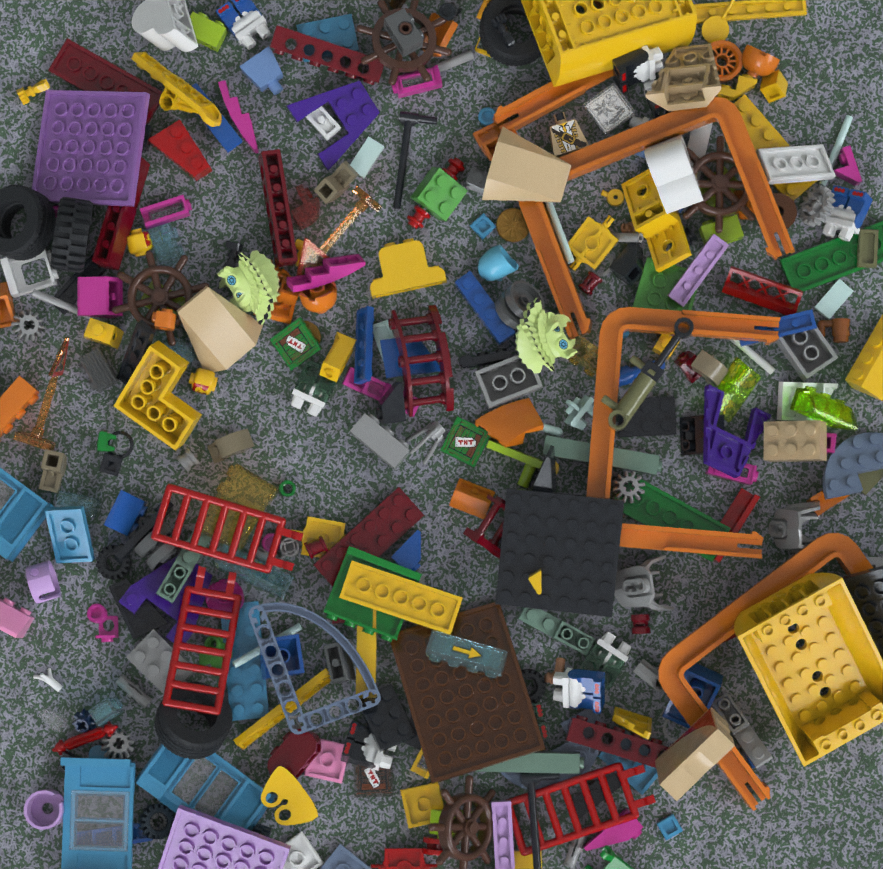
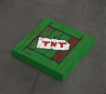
(296, 343)
(465, 442)

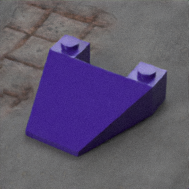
(149, 585)

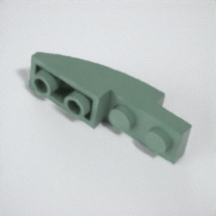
(180, 570)
(557, 629)

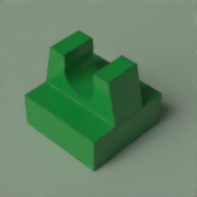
(102, 443)

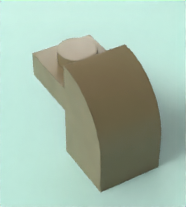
(337, 183)
(709, 368)
(230, 445)
(53, 469)

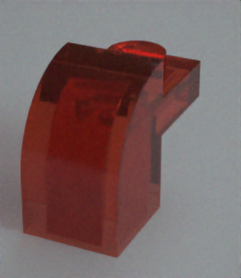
(308, 212)

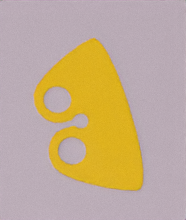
(289, 788)

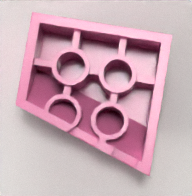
(14, 620)

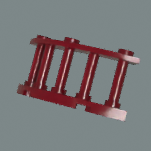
(442, 356)
(478, 534)

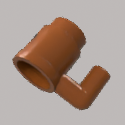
(840, 329)

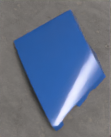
(390, 358)

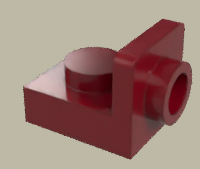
(684, 362)

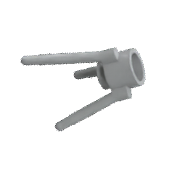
(435, 431)

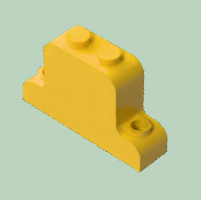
(405, 269)

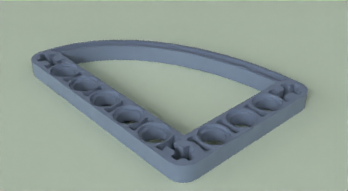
(284, 677)

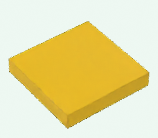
(419, 802)

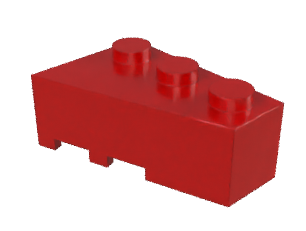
(181, 149)

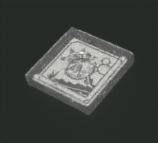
(609, 108)

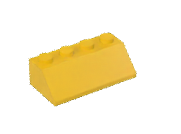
(867, 370)

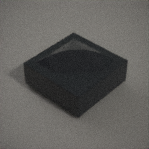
(111, 464)

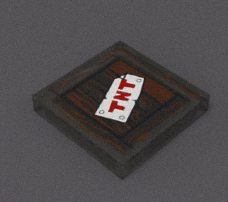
(373, 782)

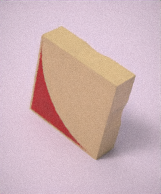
(694, 753)

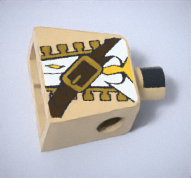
(566, 136)

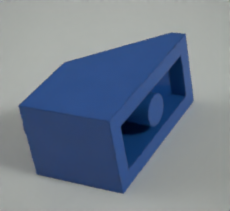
(409, 553)

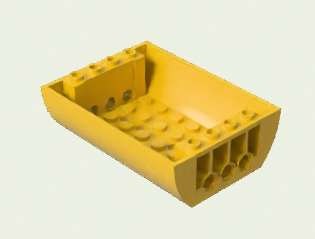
(586, 43)
(834, 645)

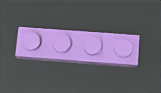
(698, 270)
(503, 834)

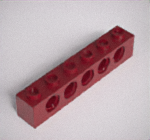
(282, 34)
(277, 208)
(575, 735)

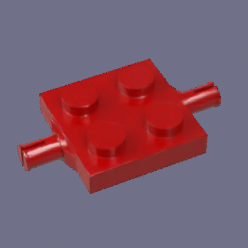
(404, 859)

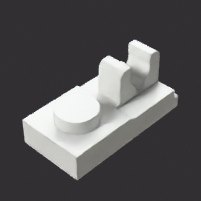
(323, 123)

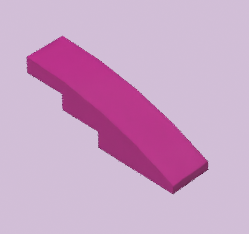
(241, 121)
(332, 270)
(374, 389)

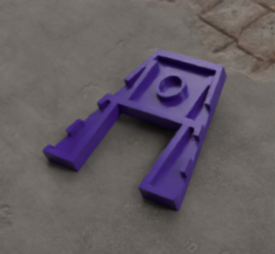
(352, 108)
(722, 449)

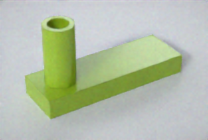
(531, 462)

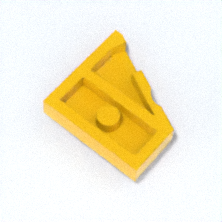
(632, 721)

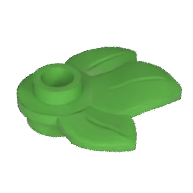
(215, 661)

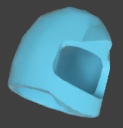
(496, 264)

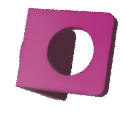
(107, 636)

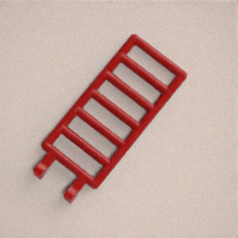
(212, 550)
(179, 645)
(597, 825)

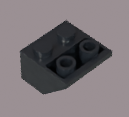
(693, 434)

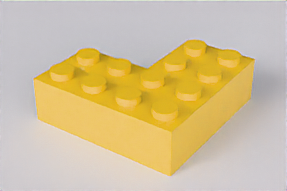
(149, 397)

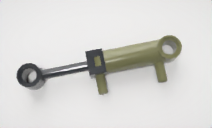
(645, 381)

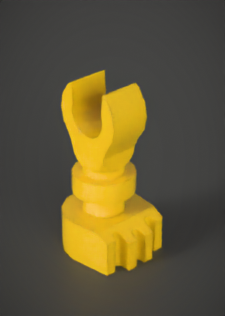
(24, 95)

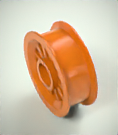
(735, 53)

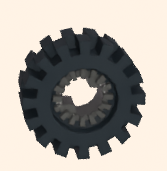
(150, 813)

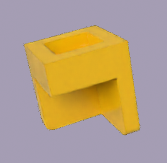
(774, 86)

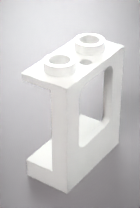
(15, 278)

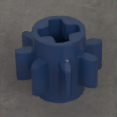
(83, 721)

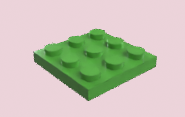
(656, 286)

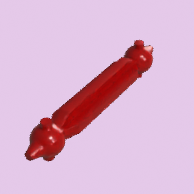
(85, 738)

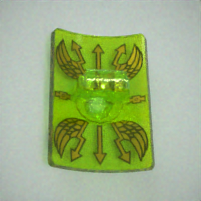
(737, 386)

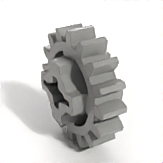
(816, 204)

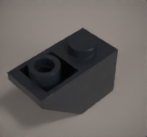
(628, 264)

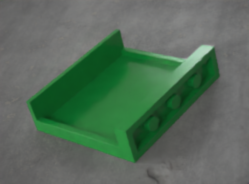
(359, 615)

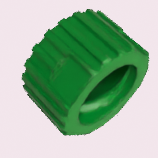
(285, 483)

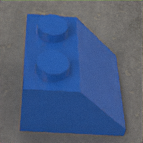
(126, 513)
(291, 654)

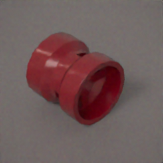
(640, 619)

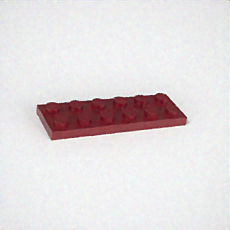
(94, 73)
(373, 533)

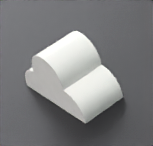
(165, 24)
(673, 174)

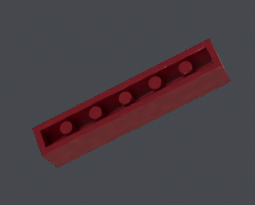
(117, 227)

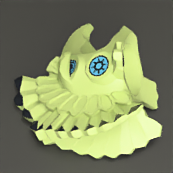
(252, 284)
(542, 338)

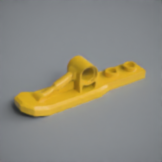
(182, 94)

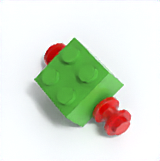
(438, 194)

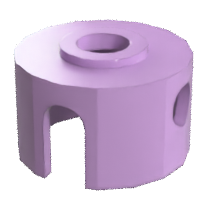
(42, 580)
(34, 809)

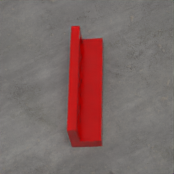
(759, 298)
(738, 513)

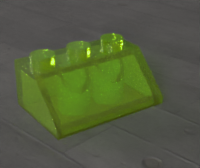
(823, 408)

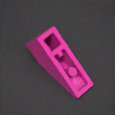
(615, 834)

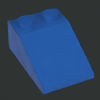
(704, 683)

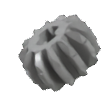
(31, 332)
(635, 485)
(121, 739)

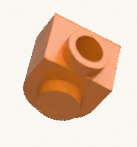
(164, 319)

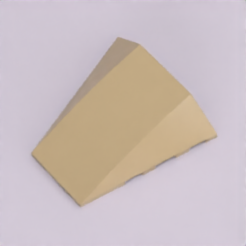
(687, 80)
(524, 172)
(218, 329)

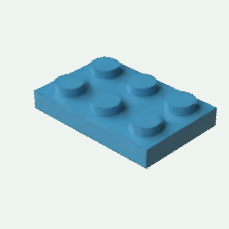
(335, 30)
(69, 534)
(641, 781)

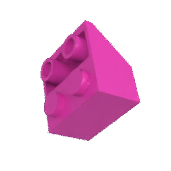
(98, 296)

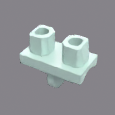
(577, 410)

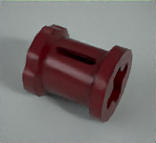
(590, 283)
(316, 547)

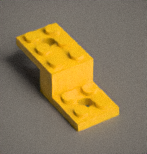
(654, 223)

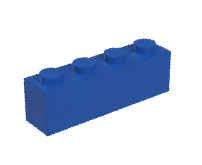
(483, 307)

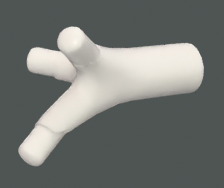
(49, 680)

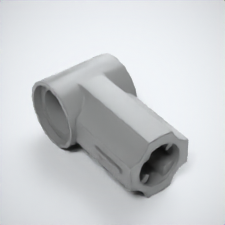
(648, 674)

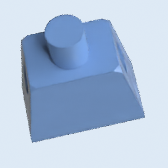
(263, 71)

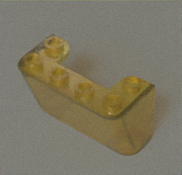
(244, 489)

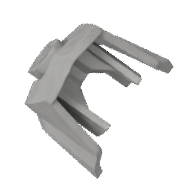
(788, 525)
(636, 588)

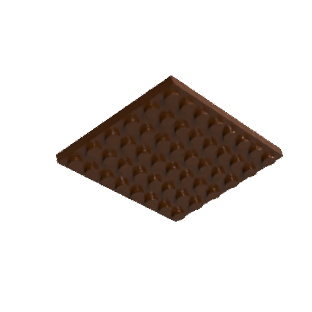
(464, 715)

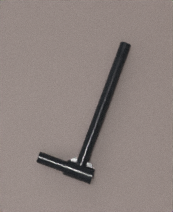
(408, 120)
(531, 780)

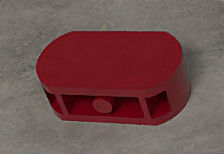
(295, 752)

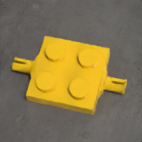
(592, 242)
(330, 530)

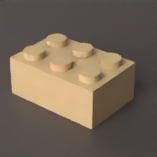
(795, 441)

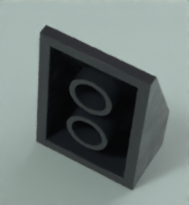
(546, 476)

